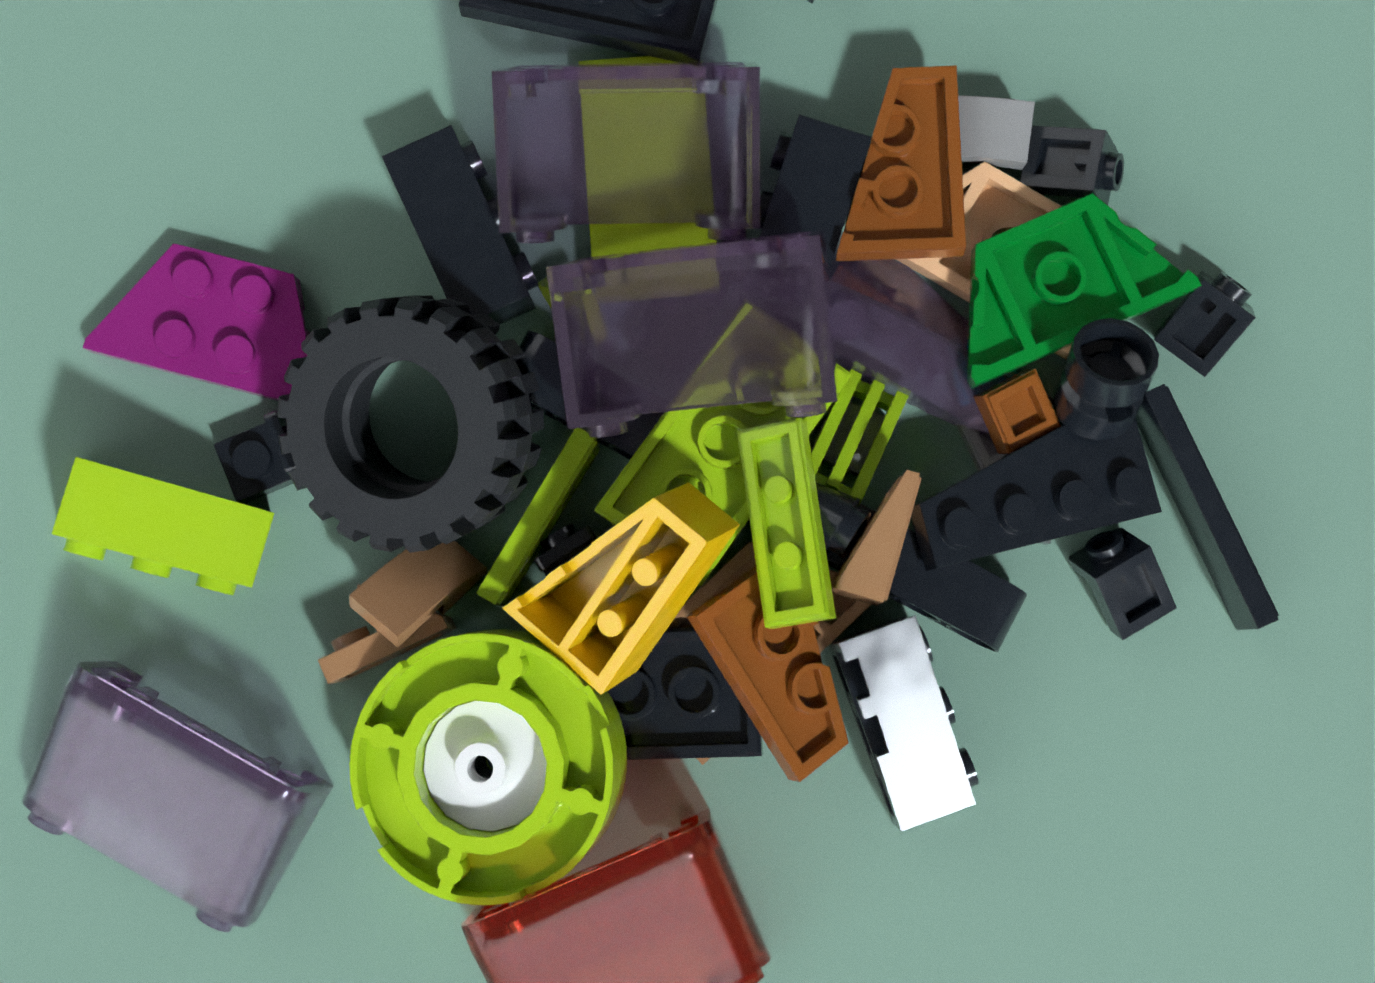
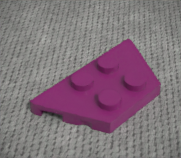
(209, 322)

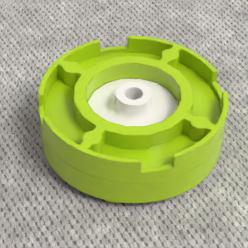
(441, 806)

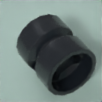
(1105, 378)

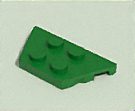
(1056, 275)

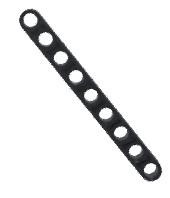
(954, 596)

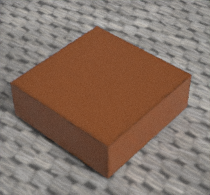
(1016, 411)

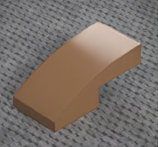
(414, 588)

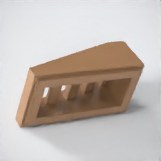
(874, 558)

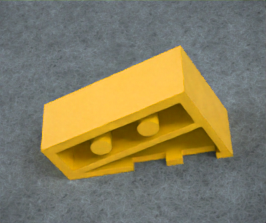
(626, 587)

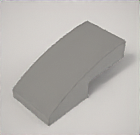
(995, 130)

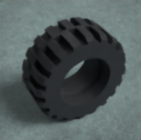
(334, 438)

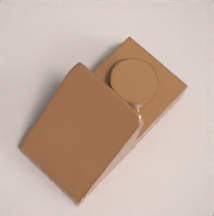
(360, 651)

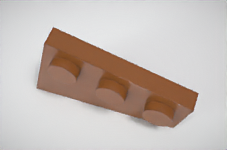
(912, 175)
(774, 677)

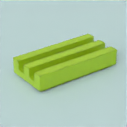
(873, 397)

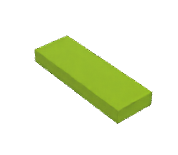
(539, 518)
(786, 524)

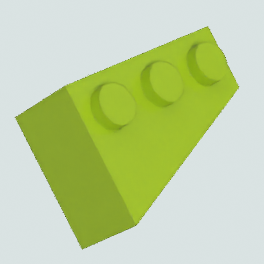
(161, 526)

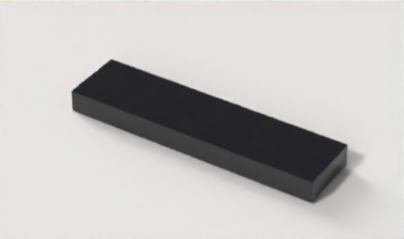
(1204, 511)

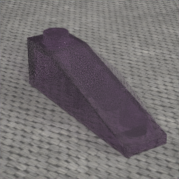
(906, 338)

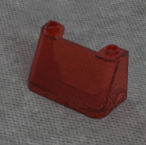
(638, 917)

